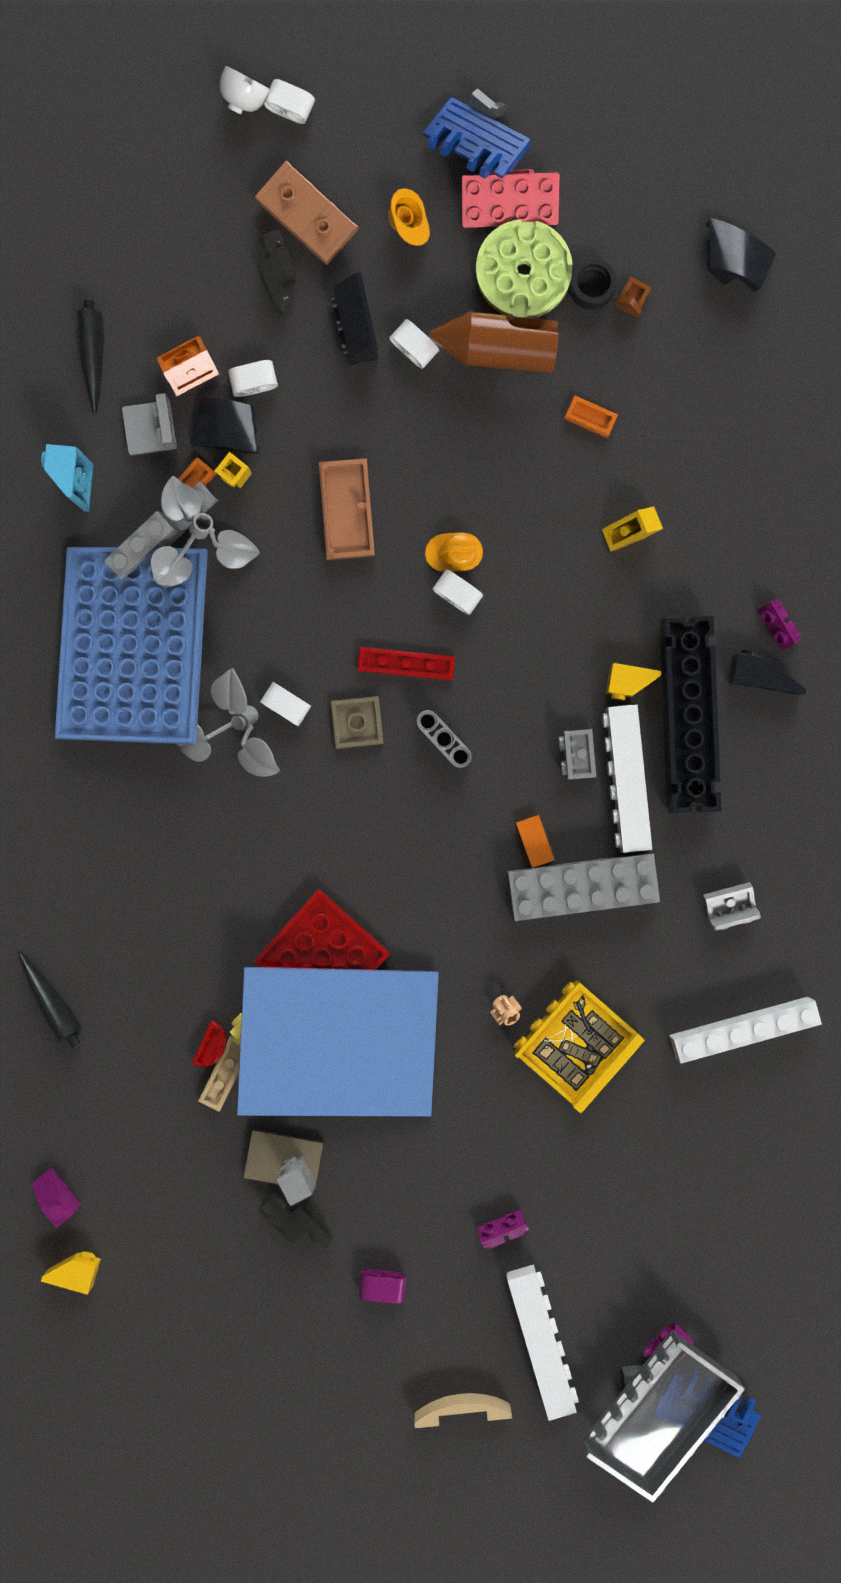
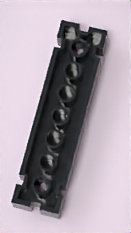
(690, 714)

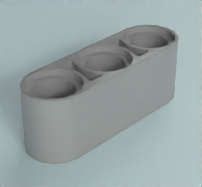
(440, 727)

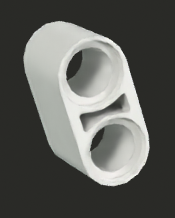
(289, 101)
(414, 344)
(252, 378)
(457, 592)
(285, 704)

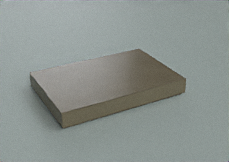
(270, 1149)

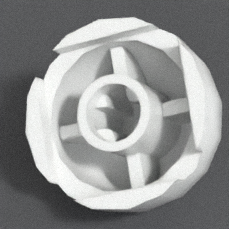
(241, 91)

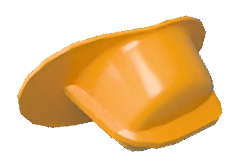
(409, 217)
(454, 552)

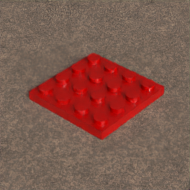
(323, 939)

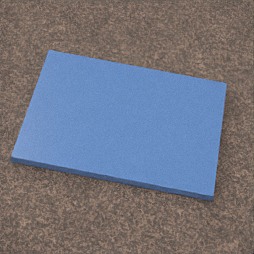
(129, 651)
(337, 1042)

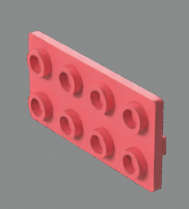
(517, 196)

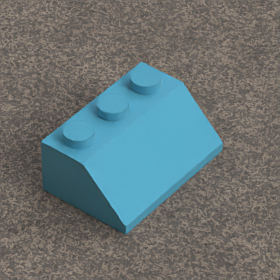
(70, 472)

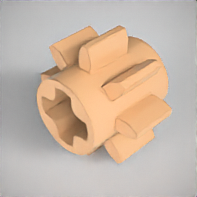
(506, 1010)

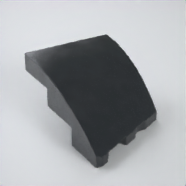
(737, 254)
(225, 426)

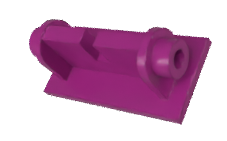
(783, 633)
(492, 1233)

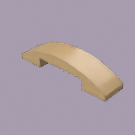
(459, 1404)

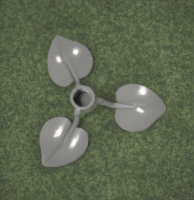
(182, 502)
(256, 754)

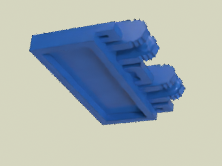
(476, 139)
(735, 1428)

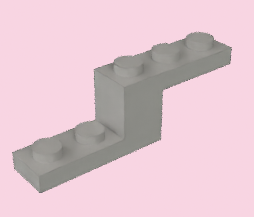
(154, 533)

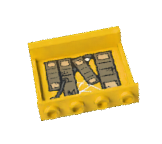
(578, 1045)

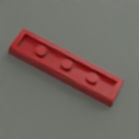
(406, 663)

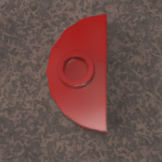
(211, 1047)

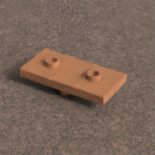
(306, 213)
(346, 509)

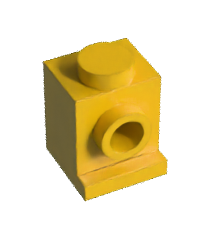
(233, 471)

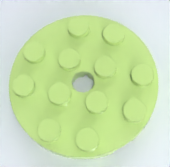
(530, 245)

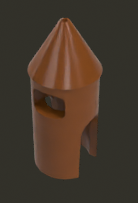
(500, 341)

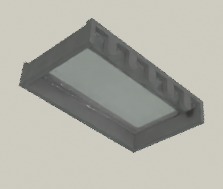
(662, 1416)

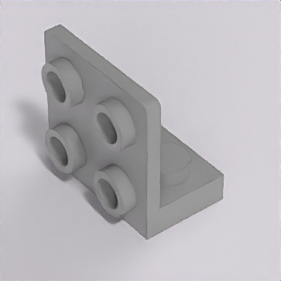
(149, 426)

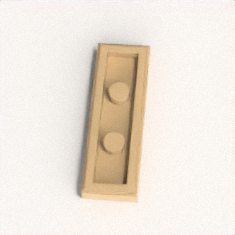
(222, 1077)

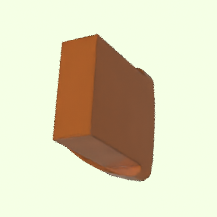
(632, 297)

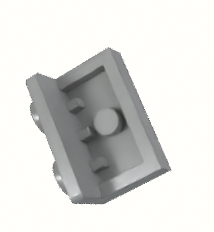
(578, 753)
(731, 906)

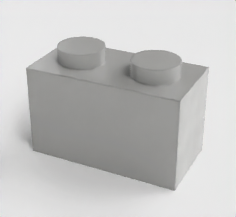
(296, 1179)

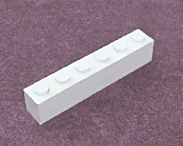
(628, 778)
(745, 1029)
(541, 1342)

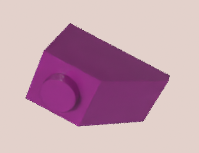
(55, 1198)

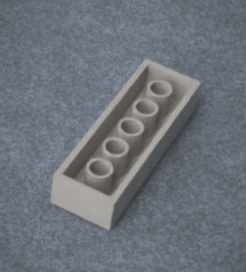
(583, 886)

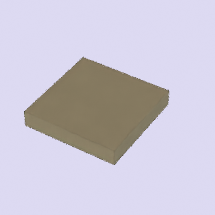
(357, 722)

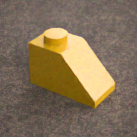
(632, 528)
(628, 680)
(74, 1273)

